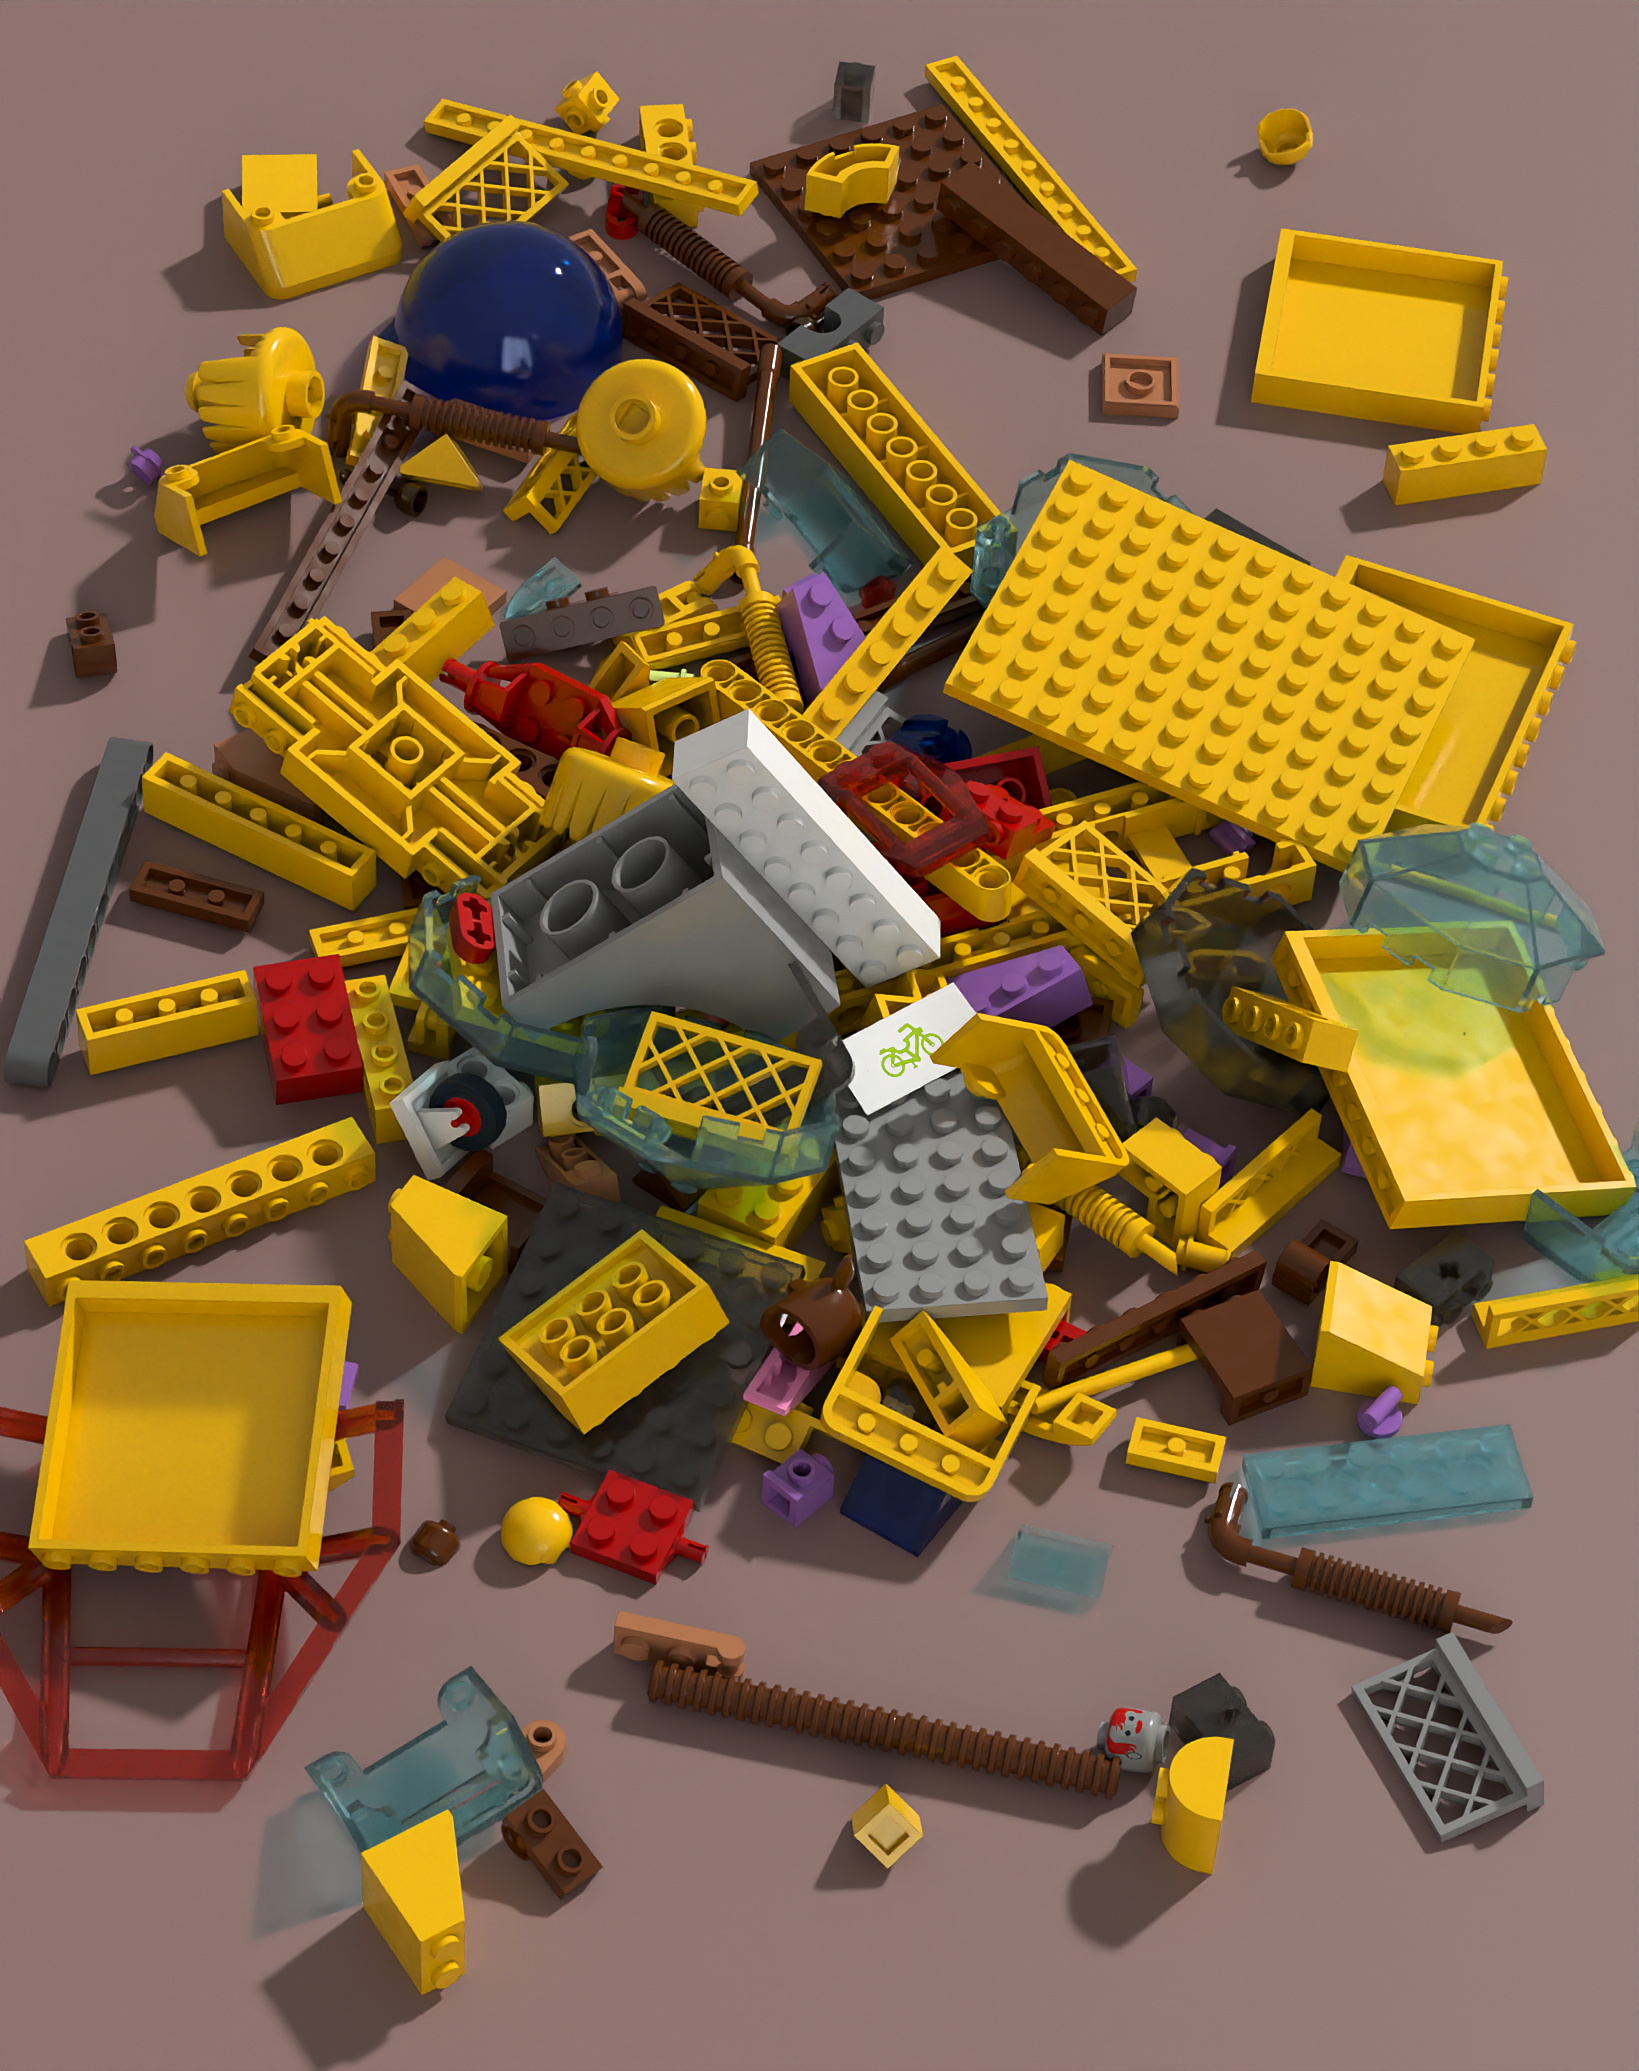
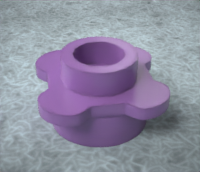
(146, 465)

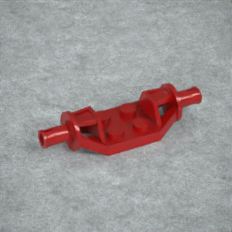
(537, 706)

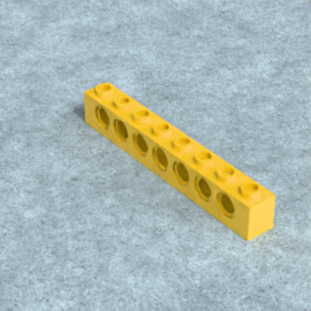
(202, 1210)

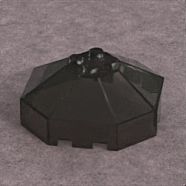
(1192, 952)

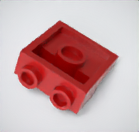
(1010, 822)

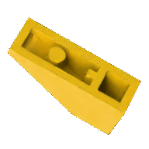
(948, 1384)

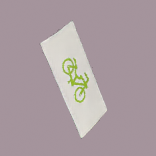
(895, 1051)

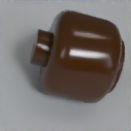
(435, 1542)

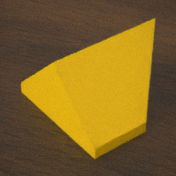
(443, 465)
(620, 673)

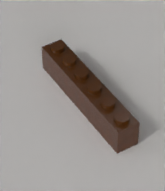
(1036, 248)

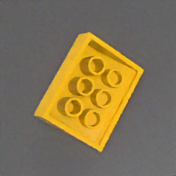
(615, 1330)

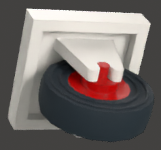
(448, 1117)

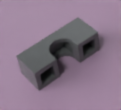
(846, 321)

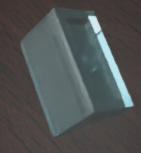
(1060, 1561)

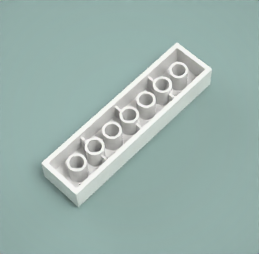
(806, 848)

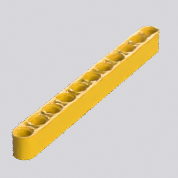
(971, 881)

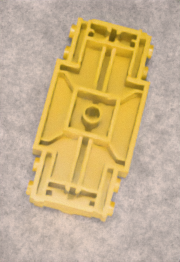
(395, 762)

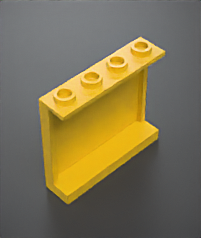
(994, 1345)

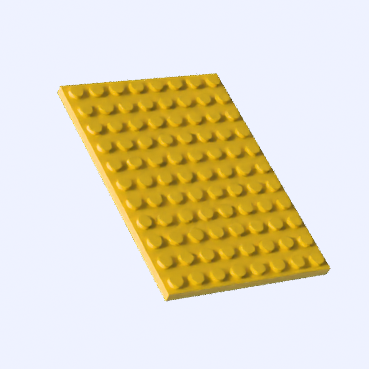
(1210, 666)

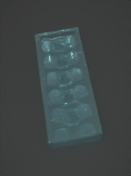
(1386, 1481)

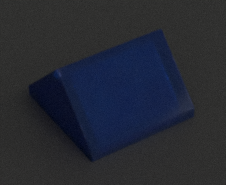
(897, 1505)

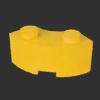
(852, 179)

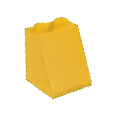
(668, 713)
(448, 1248)
(1372, 1338)
(417, 1901)

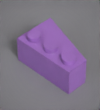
(817, 632)
(1030, 989)

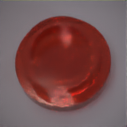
(877, 591)

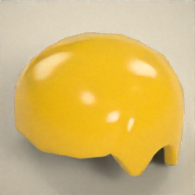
(1285, 136)
(536, 1531)

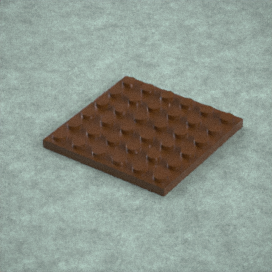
(894, 243)

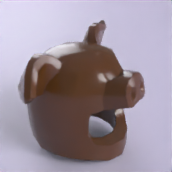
(825, 1312)

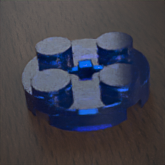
(933, 732)

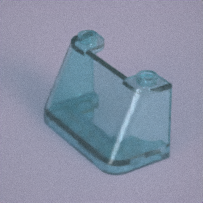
(466, 1764)

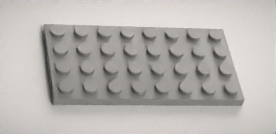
(932, 1205)

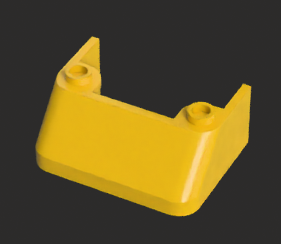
(320, 245)
(241, 479)
(1044, 1102)
(858, 1419)

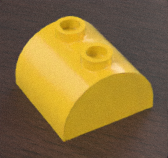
(1192, 1801)

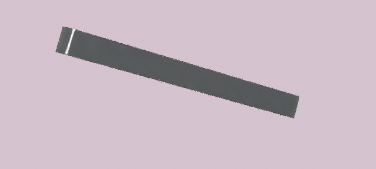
(78, 914)

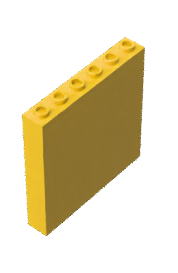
(1381, 332)
(191, 1427)

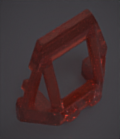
(922, 775)

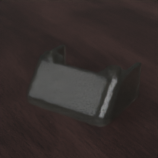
(816, 1039)

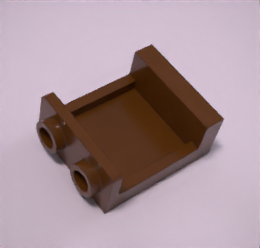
(480, 1184)
(1246, 1355)

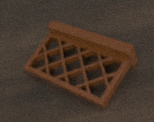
(697, 352)

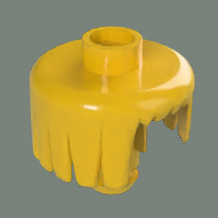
(257, 392)
(643, 429)
(601, 787)

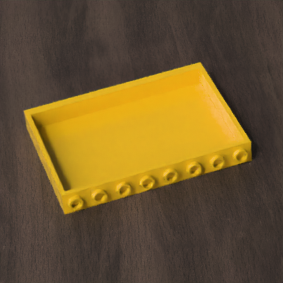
(1491, 706)
(1446, 1118)

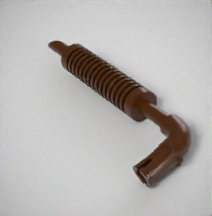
(719, 268)
(445, 418)
(1341, 1578)

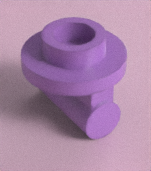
(1232, 838)
(1381, 1415)

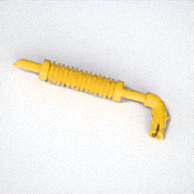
(759, 620)
(1112, 1221)

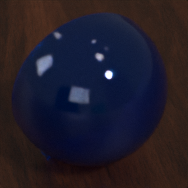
(508, 320)

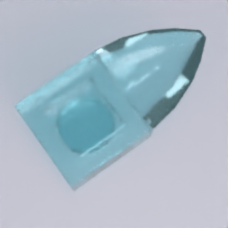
(548, 583)

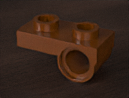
(91, 644)
(1305, 1264)
(547, 1838)

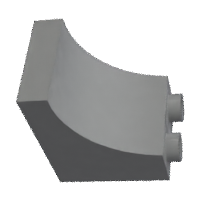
(656, 917)

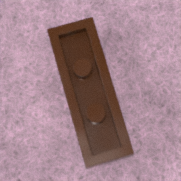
(196, 896)

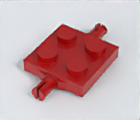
(633, 1527)

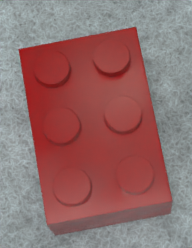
(307, 1029)

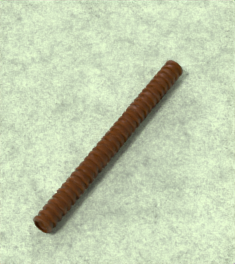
(884, 1729)

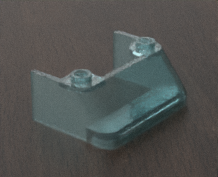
(826, 511)

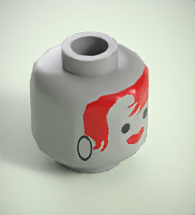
(1136, 1738)

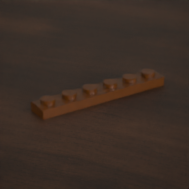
(1151, 1322)

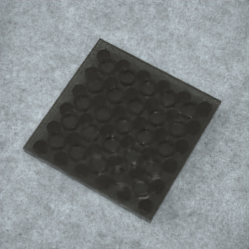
(679, 1422)

